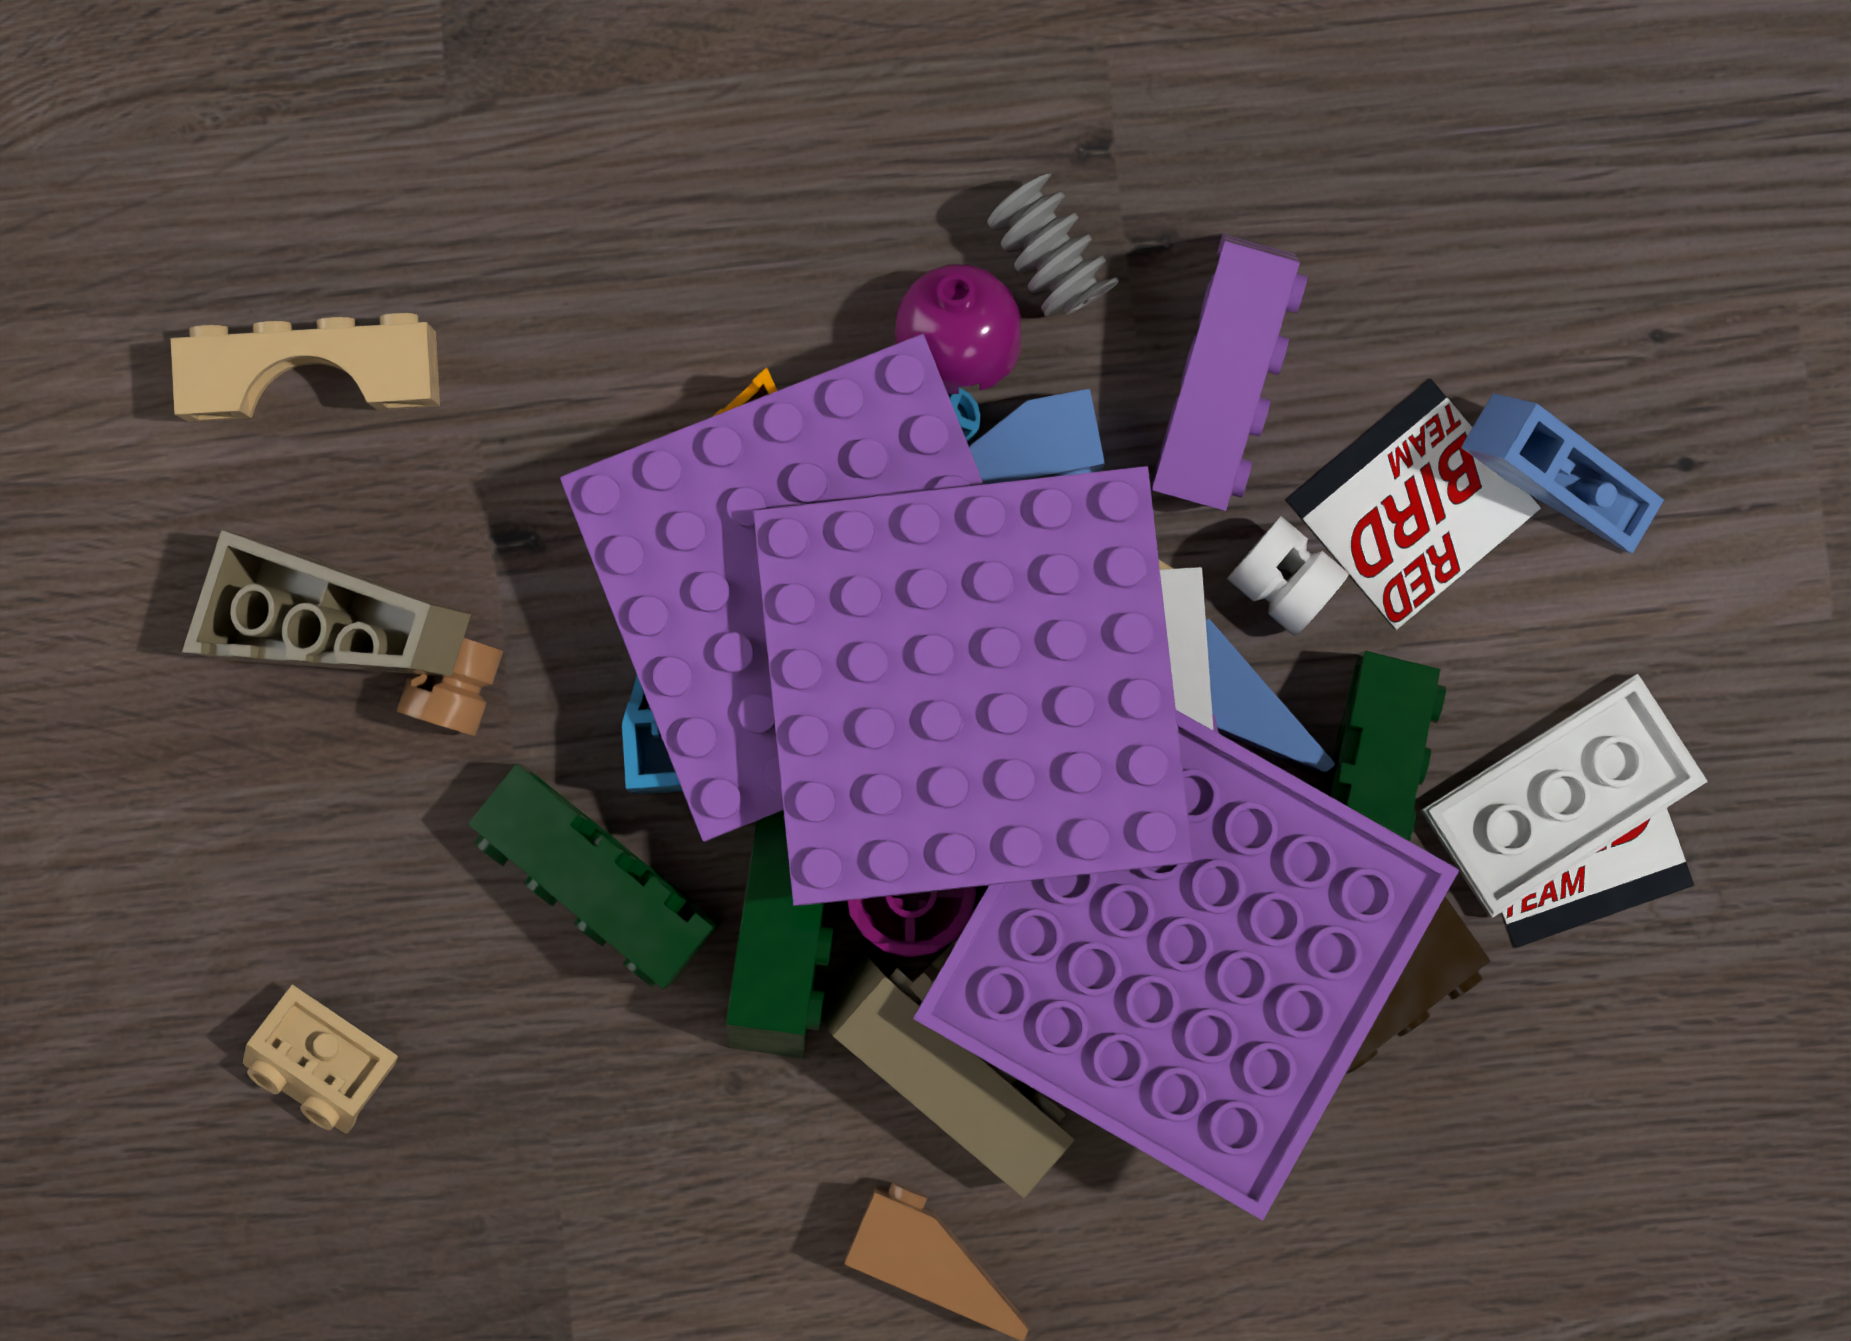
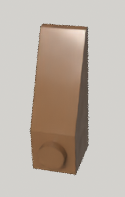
(920, 1254)

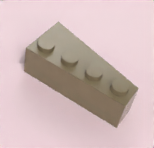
(305, 612)
(950, 1085)

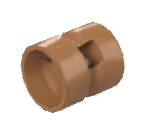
(456, 698)

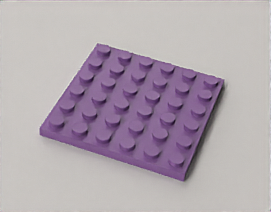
(681, 554)
(972, 686)
(1202, 996)

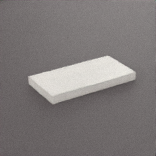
(1563, 796)

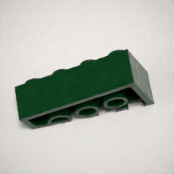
(593, 876)
(776, 954)

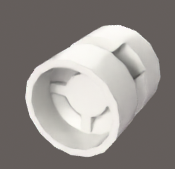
(1308, 589)

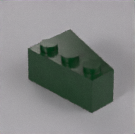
(1384, 739)

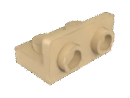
(317, 1060)

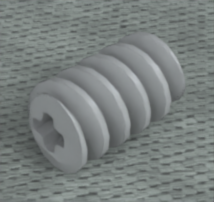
(1049, 249)

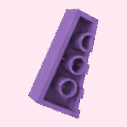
(1227, 373)

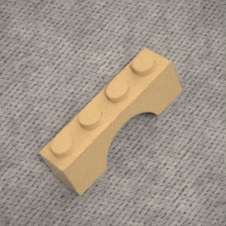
(226, 374)

